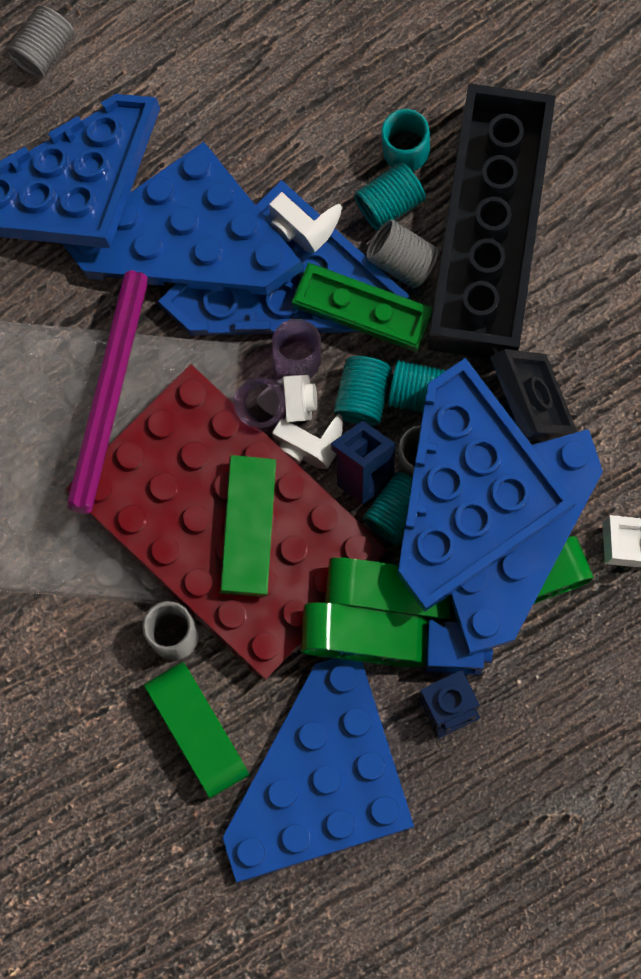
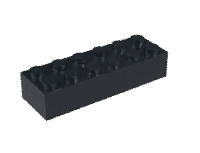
(492, 221)

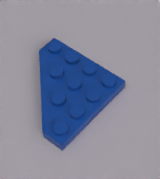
(79, 178)
(193, 230)
(244, 313)
(472, 488)
(499, 598)
(322, 781)

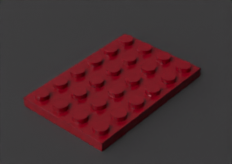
(167, 506)

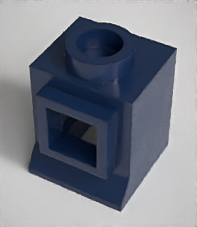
(450, 704)

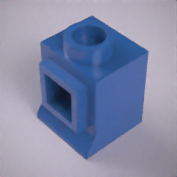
(448, 652)

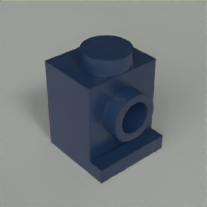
(363, 461)

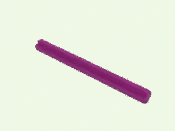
(107, 393)

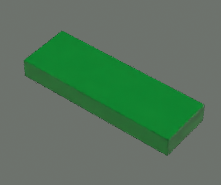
(362, 307)
(248, 526)

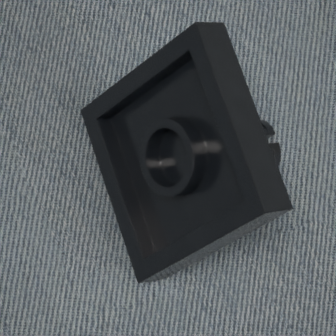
(532, 395)

